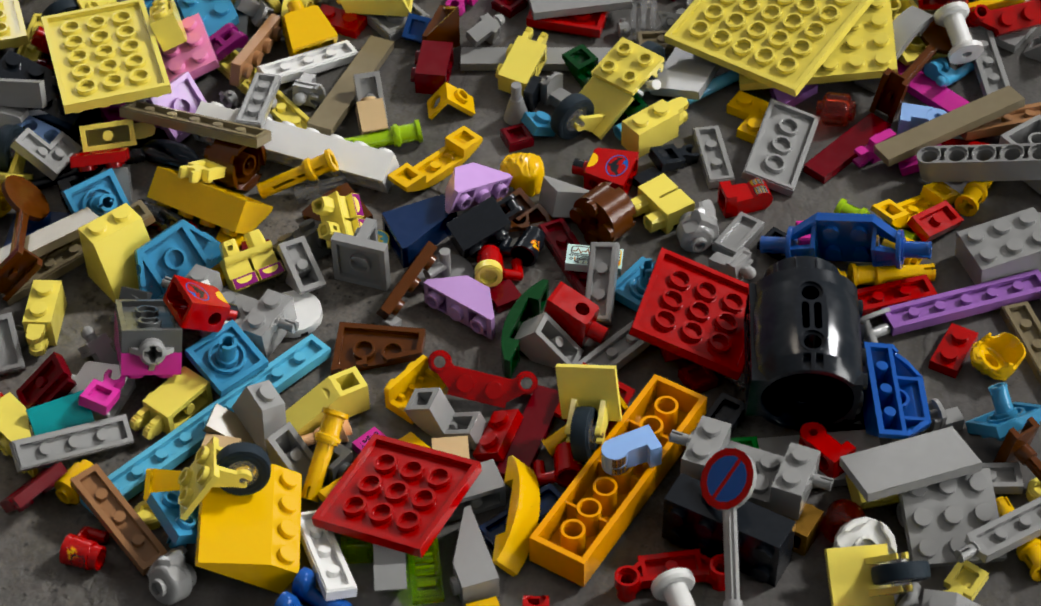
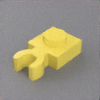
(202, 171)
(966, 579)

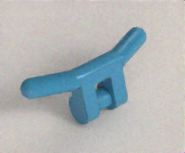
(943, 74)

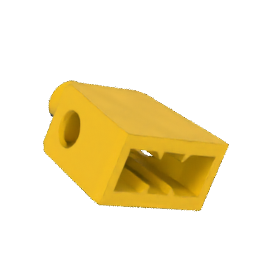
(306, 28)

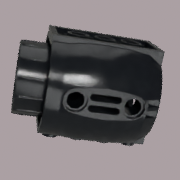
(804, 345)

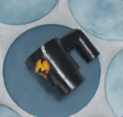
(526, 247)

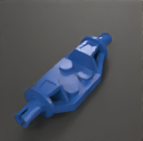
(847, 239)

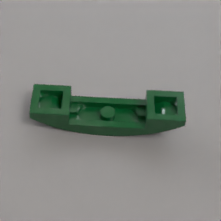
(581, 63)
(529, 304)

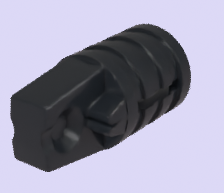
(163, 216)

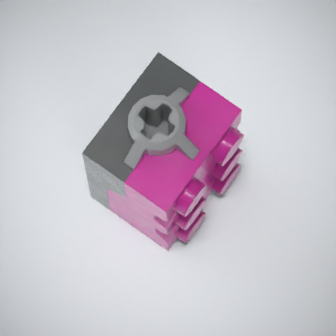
(147, 338)

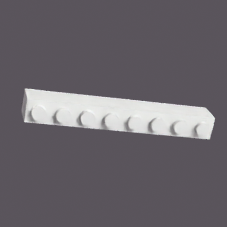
(292, 144)

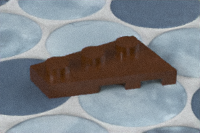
(408, 281)
(375, 346)

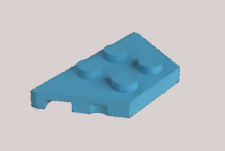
(213, 12)
(173, 253)

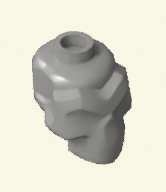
(698, 228)
(171, 577)

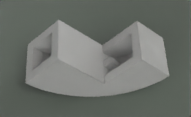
(436, 417)
(389, 569)

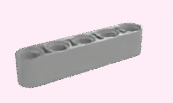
(980, 162)

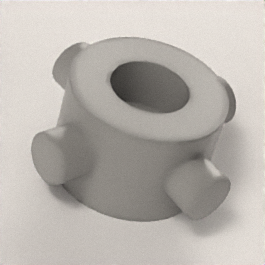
(623, 28)
(228, 98)

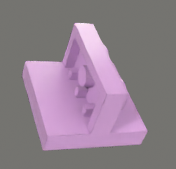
(184, 97)

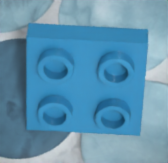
(98, 193)
(633, 283)
(226, 358)
(1005, 415)
(167, 511)

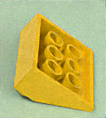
(253, 534)

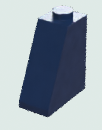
(415, 225)

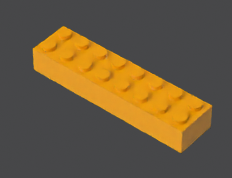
(601, 506)

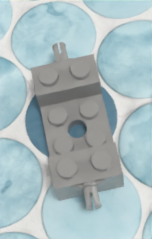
(261, 320)
(781, 481)

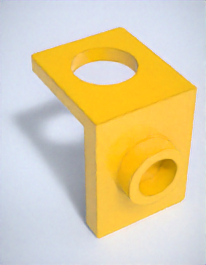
(453, 96)
(160, 481)

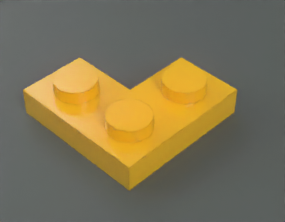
(749, 109)

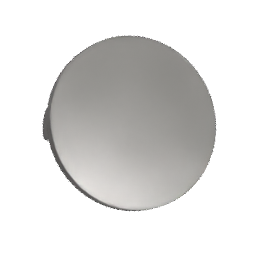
(447, 266)
(871, 334)

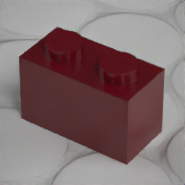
(433, 66)

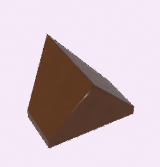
(444, 26)

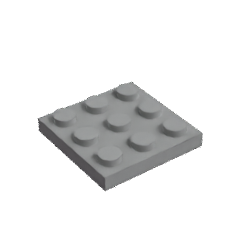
(943, 514)

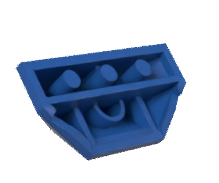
(895, 394)

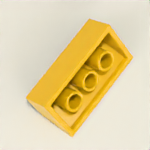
(208, 202)

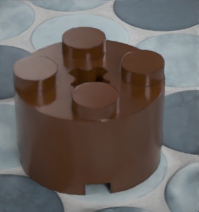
(240, 161)
(603, 213)

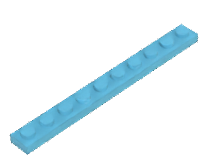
(188, 437)

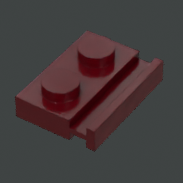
(47, 383)
(41, 482)

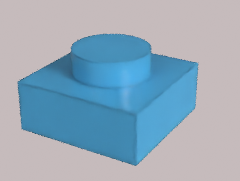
(538, 123)

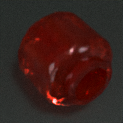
(836, 109)
(837, 515)

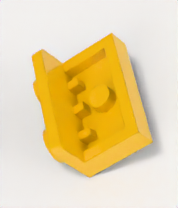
(400, 389)

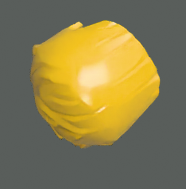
(526, 171)
(997, 355)

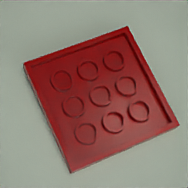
(694, 313)
(397, 495)

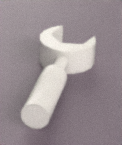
(649, 86)

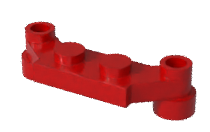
(1006, 19)
(480, 385)
(632, 579)

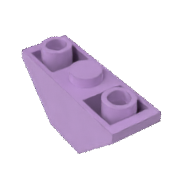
(474, 184)
(463, 301)

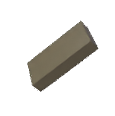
(226, 423)

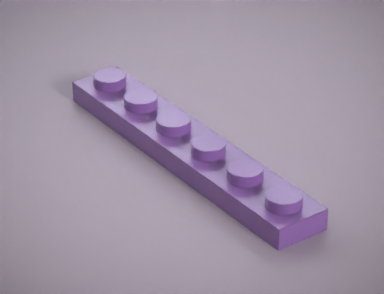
(963, 302)

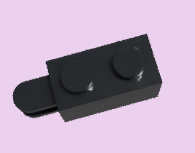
(482, 225)

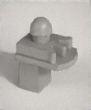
(256, 9)
(486, 29)
(552, 89)
(308, 92)
(735, 266)
(97, 346)
(944, 418)

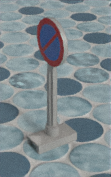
(727, 485)

